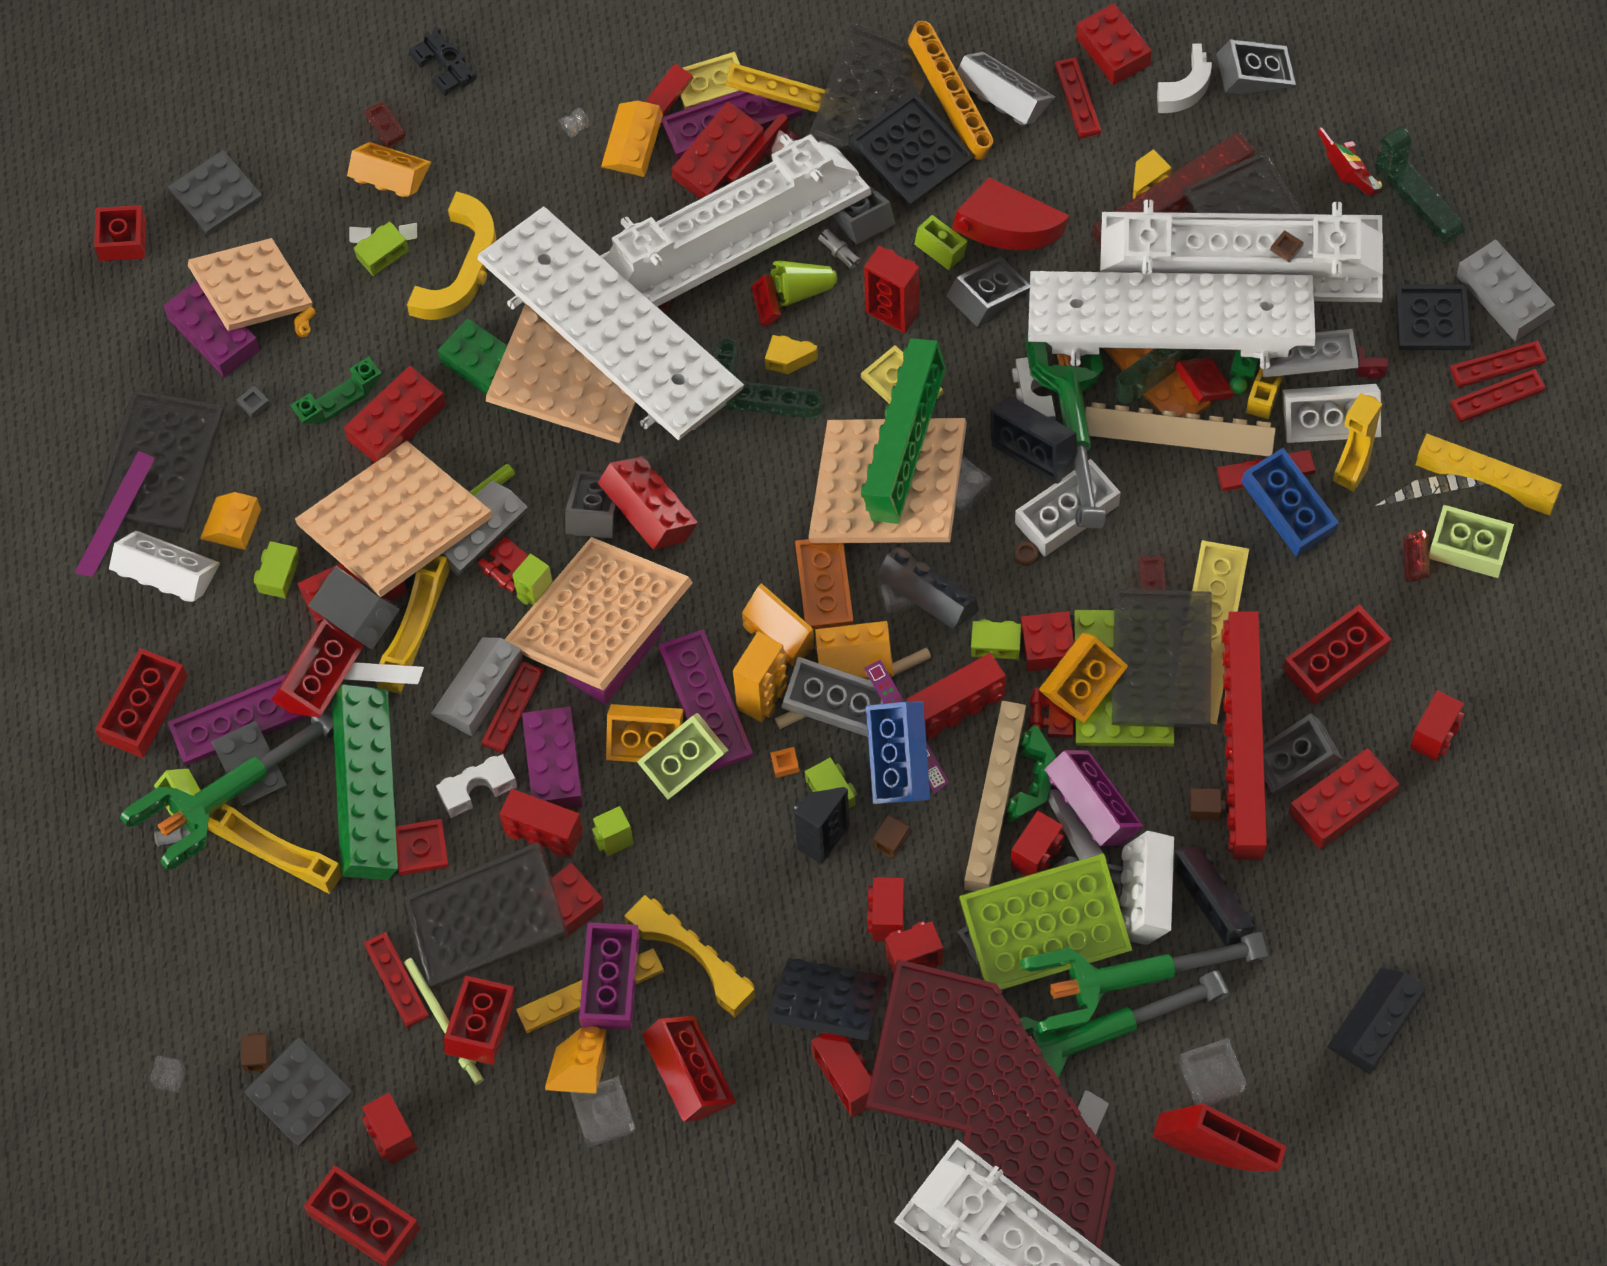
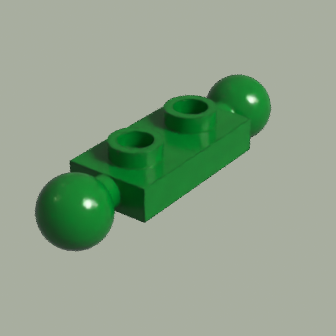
(1244, 370)

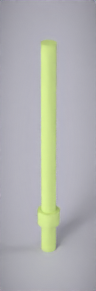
(439, 1014)

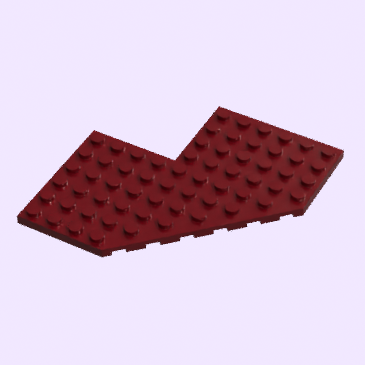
(967, 1064)

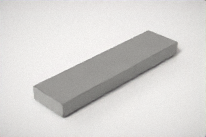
(1075, 831)

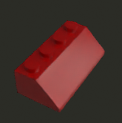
(317, 671)
(688, 1067)

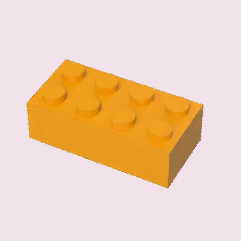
(760, 677)

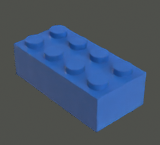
(1289, 502)
(898, 752)

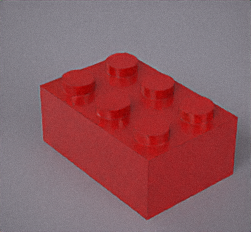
(1113, 44)
(541, 823)
(479, 1020)
(843, 1070)

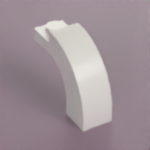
(1187, 92)

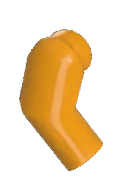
(301, 322)

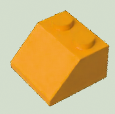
(232, 520)

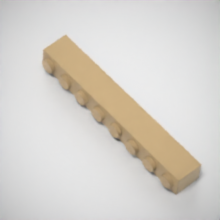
(1180, 431)
(995, 796)

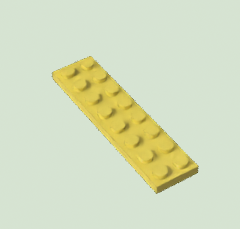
(1221, 572)

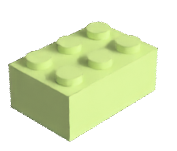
(1470, 541)
(682, 756)

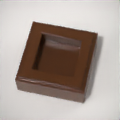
(1286, 246)

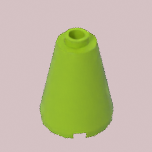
(801, 281)

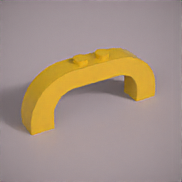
(453, 299)

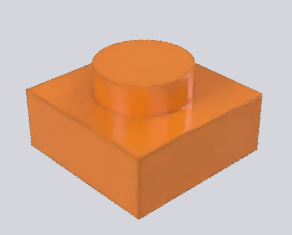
(785, 762)

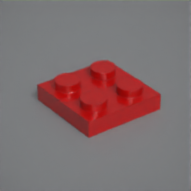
(1204, 379)
(421, 847)

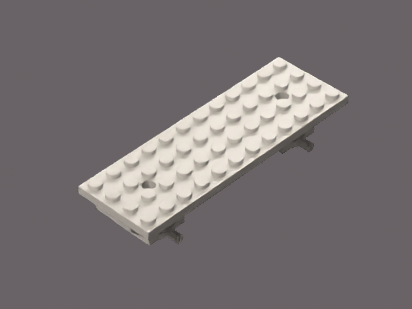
(737, 221)
(1337, 248)
(1171, 311)
(610, 323)
(983, 1219)

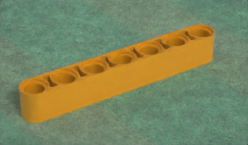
(950, 89)

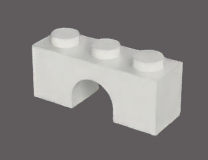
(1026, 385)
(492, 773)

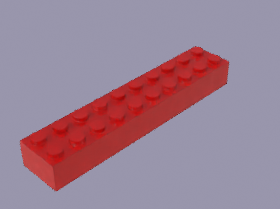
(1245, 737)

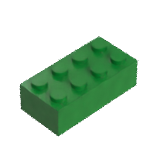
(473, 355)

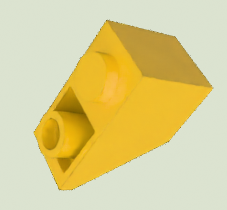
(1149, 172)
(789, 355)

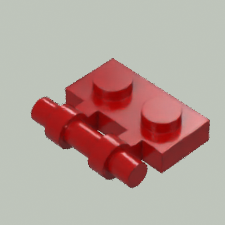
(505, 555)
(1059, 721)

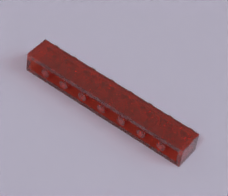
(1168, 193)

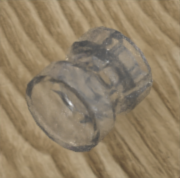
(574, 122)

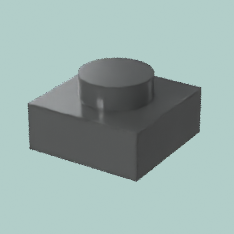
(253, 402)

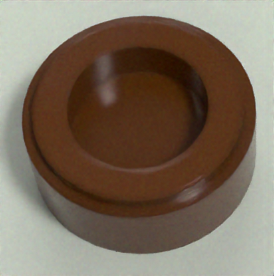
(1026, 553)

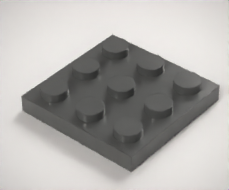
(215, 192)
(297, 1091)

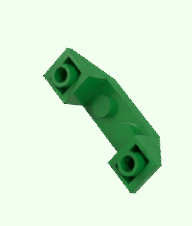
(364, 377)
(1037, 748)

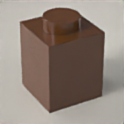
(1206, 804)
(891, 836)
(255, 1052)

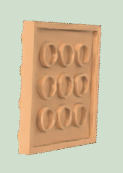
(249, 284)

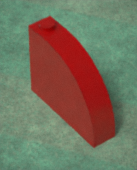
(1008, 218)
(1218, 1139)

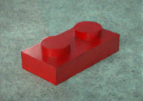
(766, 300)

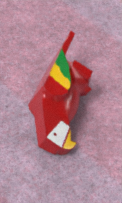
(1348, 165)

